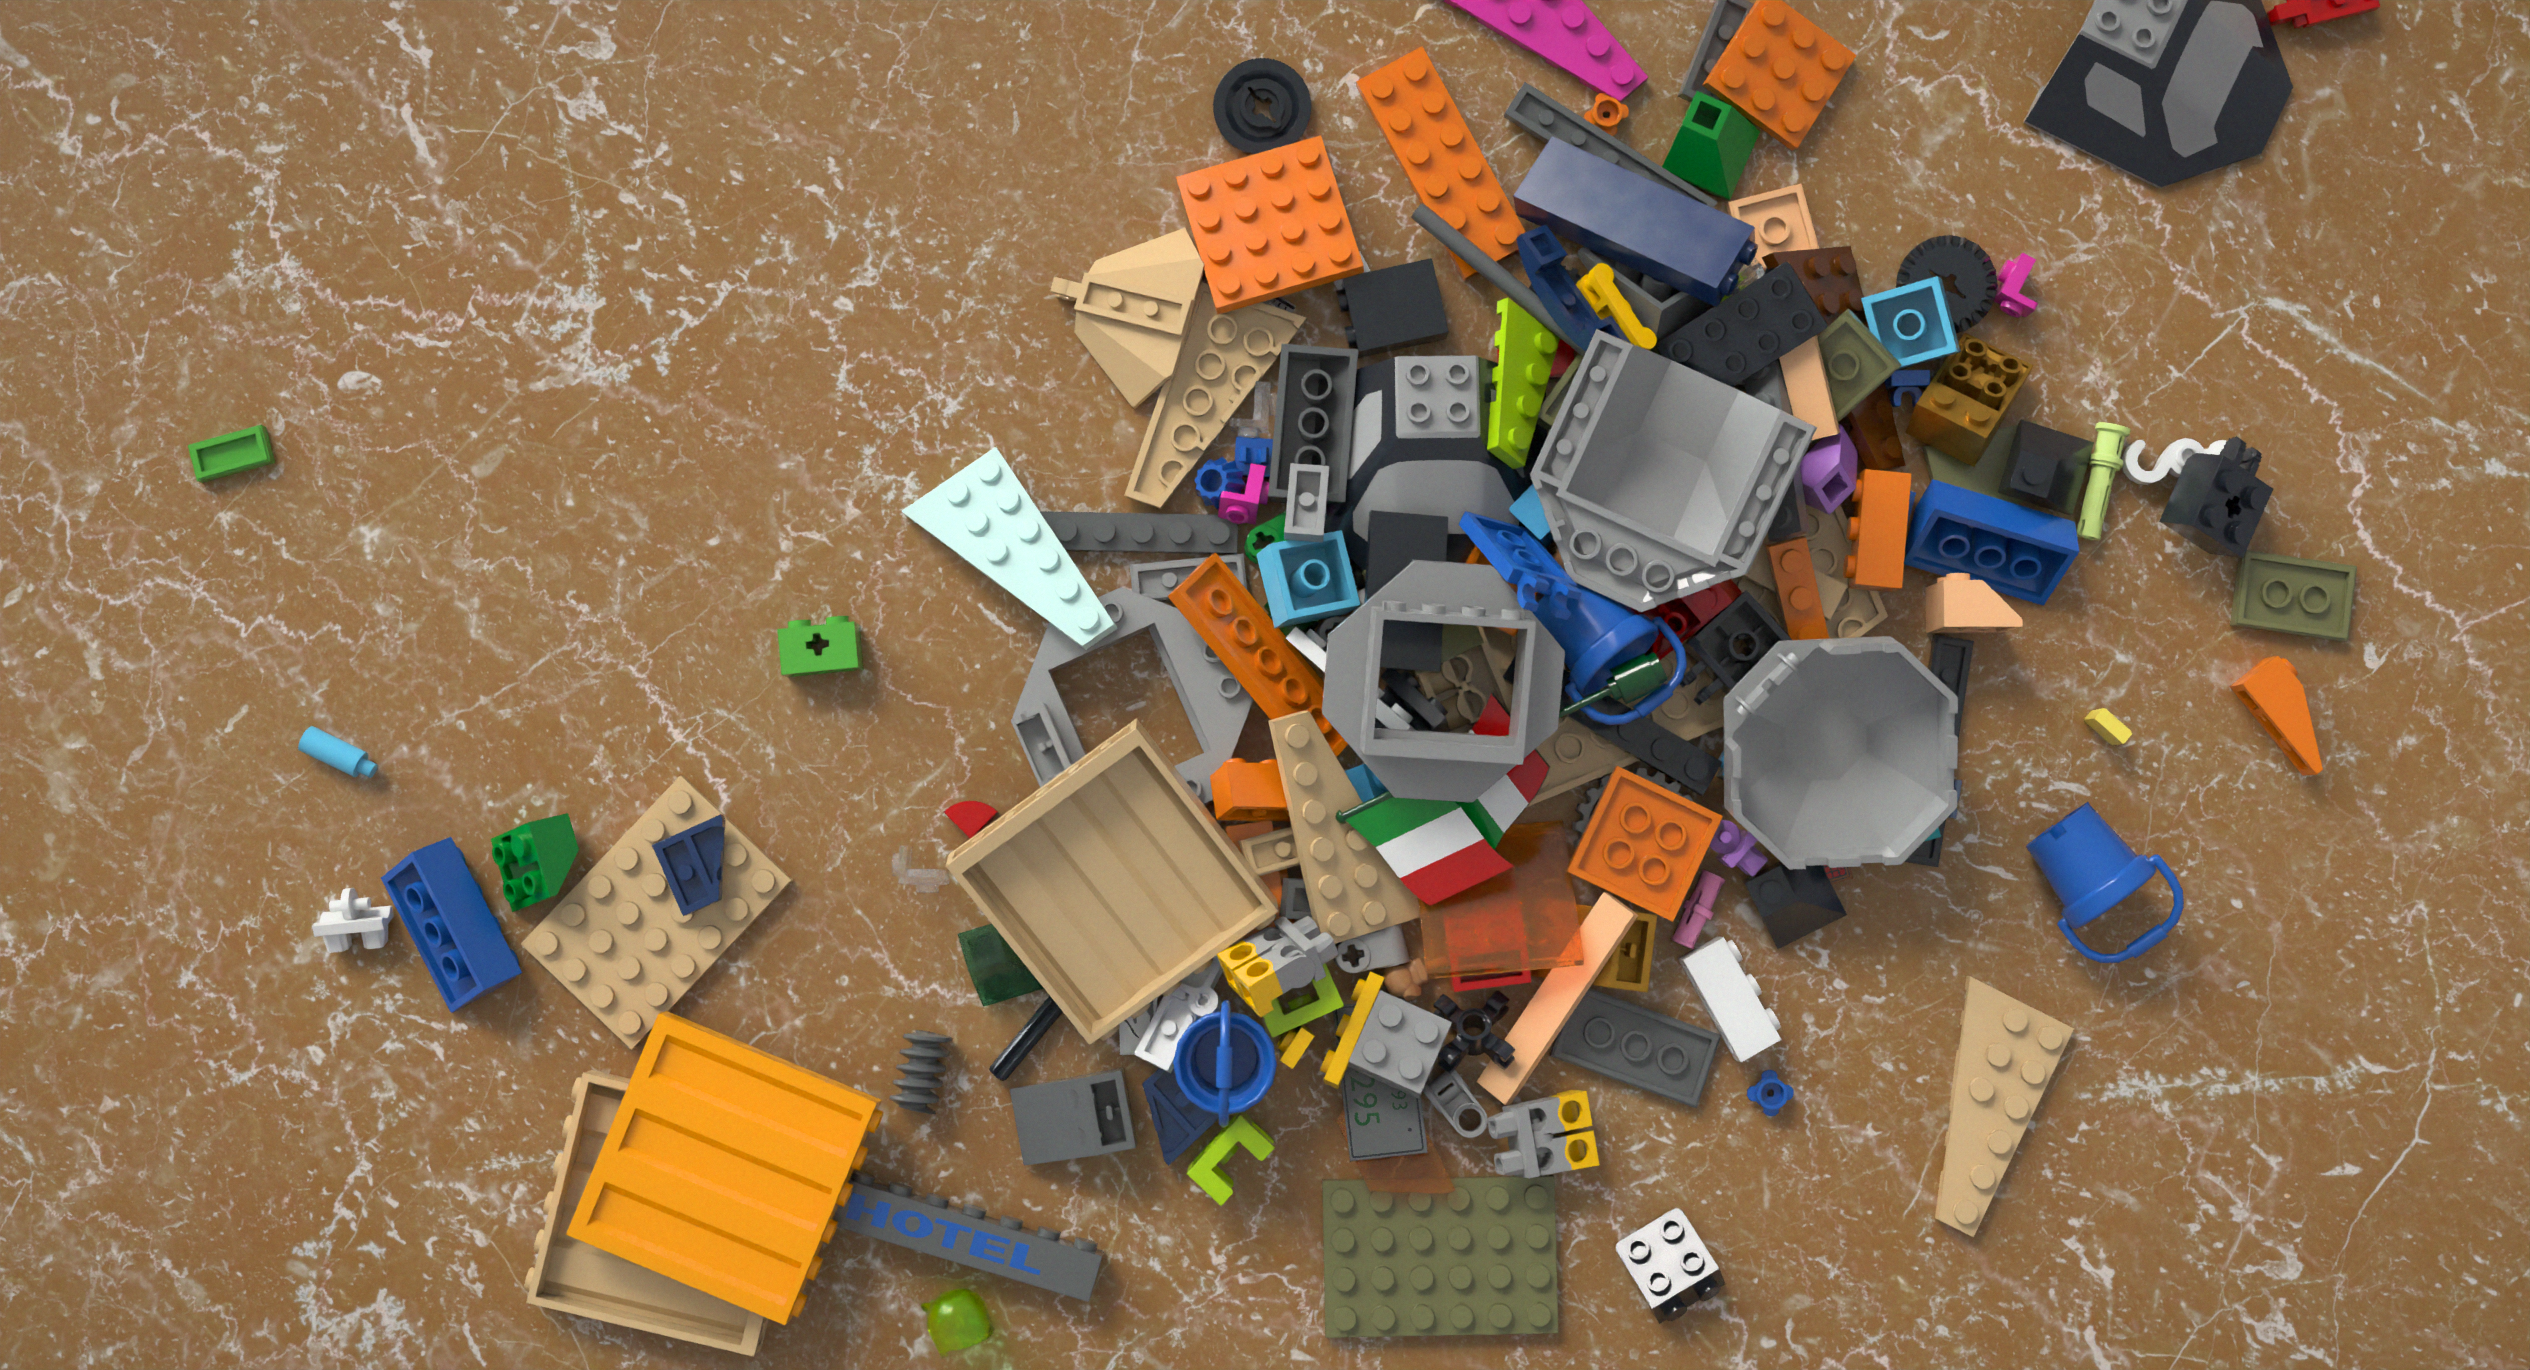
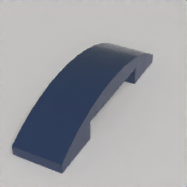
(1557, 291)

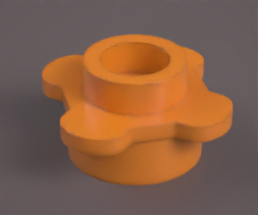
(1608, 104)

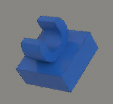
(1907, 381)
(1253, 451)

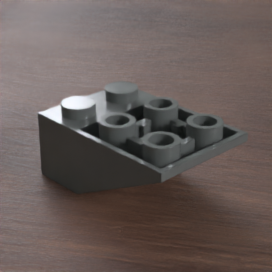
(1074, 1117)

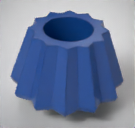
(1218, 477)

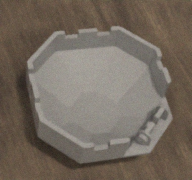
(1840, 752)

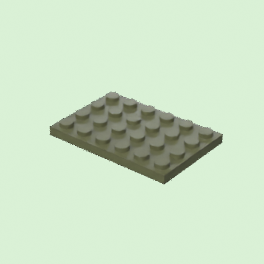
(1441, 1260)

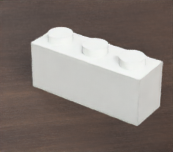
(1731, 998)

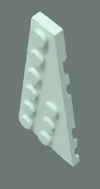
(1002, 534)

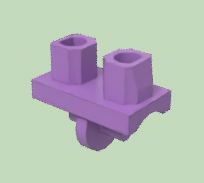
(1737, 848)

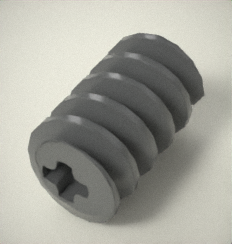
(920, 1071)

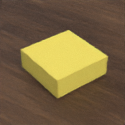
(2108, 726)

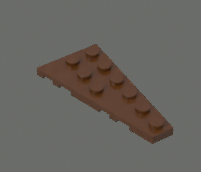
(1835, 287)

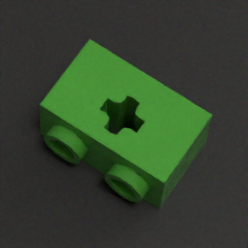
(800, 659)

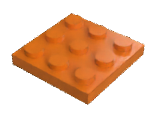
(1779, 71)
(1644, 843)

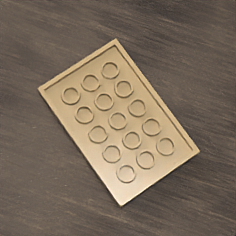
(620, 929)

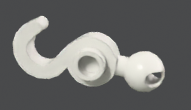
(2171, 460)

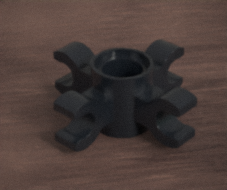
(1483, 1019)

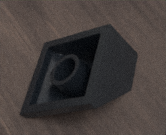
(2045, 467)
(1793, 901)

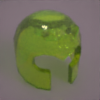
(957, 1320)

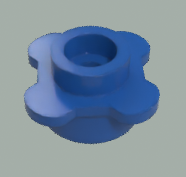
(1759, 1093)

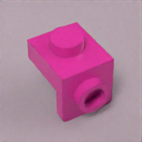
(2012, 278)
(1244, 507)

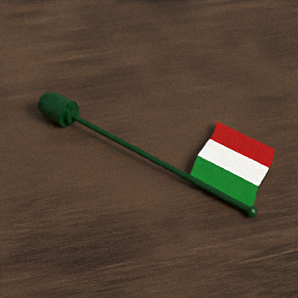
(1512, 793)
(1435, 842)

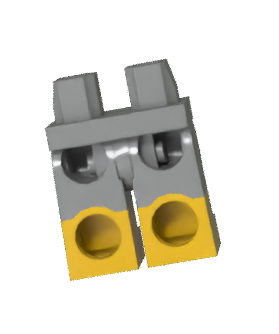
(1276, 961)
(1532, 1140)

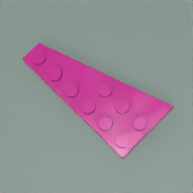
(1566, 37)

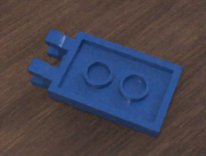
(1522, 562)

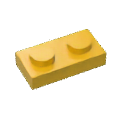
(1293, 1044)

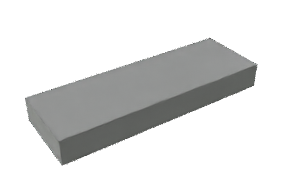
(1161, 578)

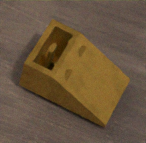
(1968, 399)
(1631, 960)

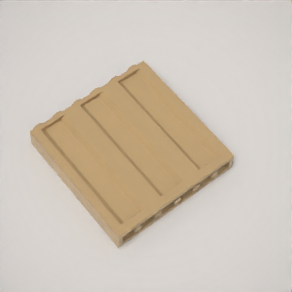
(1113, 883)
(604, 1286)

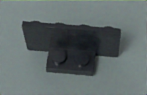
(1748, 328)

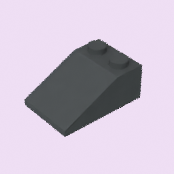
(1652, 301)

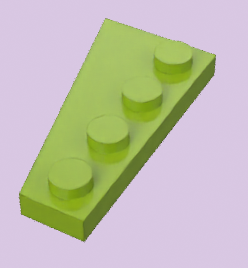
(1519, 380)

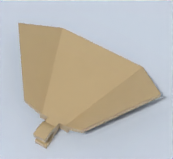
(1137, 311)

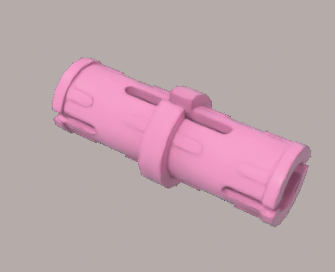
(1698, 909)

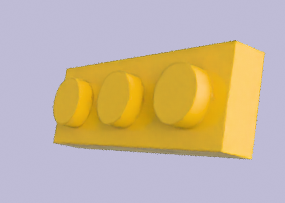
(1350, 1028)

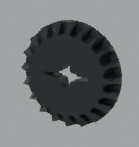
(1270, 82)
(1967, 263)

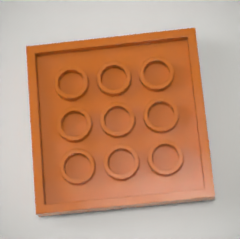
(1269, 225)

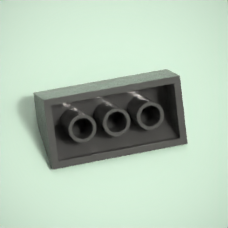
(1313, 416)

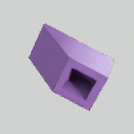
(1829, 472)

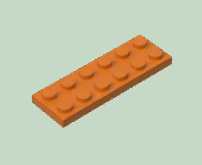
(1441, 155)
(1251, 646)

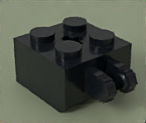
(2219, 499)
(1714, 645)

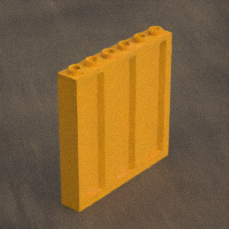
(726, 1168)

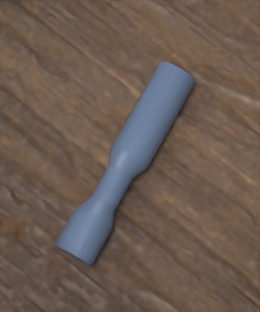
(1957, 786)

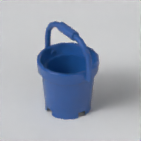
(1603, 636)
(2096, 871)
(1225, 1063)

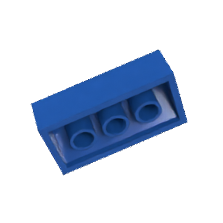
(1992, 540)
(451, 924)

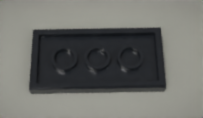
(1391, 546)

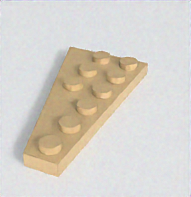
(1210, 383)
(1344, 875)
(1997, 1083)

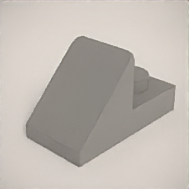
(1306, 502)

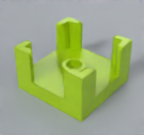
(1304, 1007)
(1222, 1148)

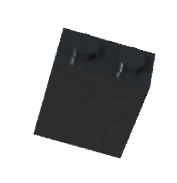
(1393, 308)

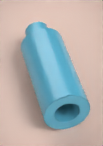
(336, 753)

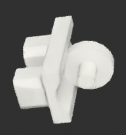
(353, 916)

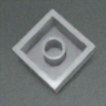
(1399, 1044)

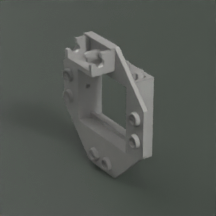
(1206, 688)
(1430, 762)

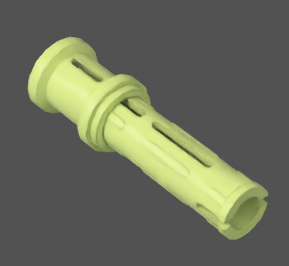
(2104, 463)

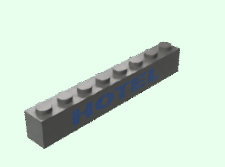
(970, 1236)

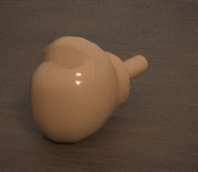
(1405, 979)

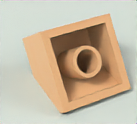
(1967, 606)

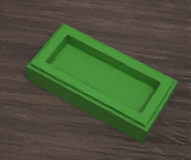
(231, 453)

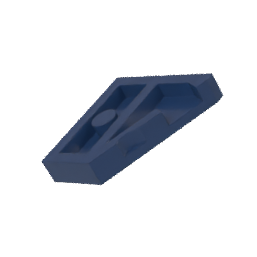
(694, 864)
(1173, 1115)

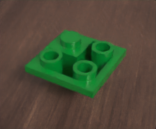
(1711, 146)
(535, 859)

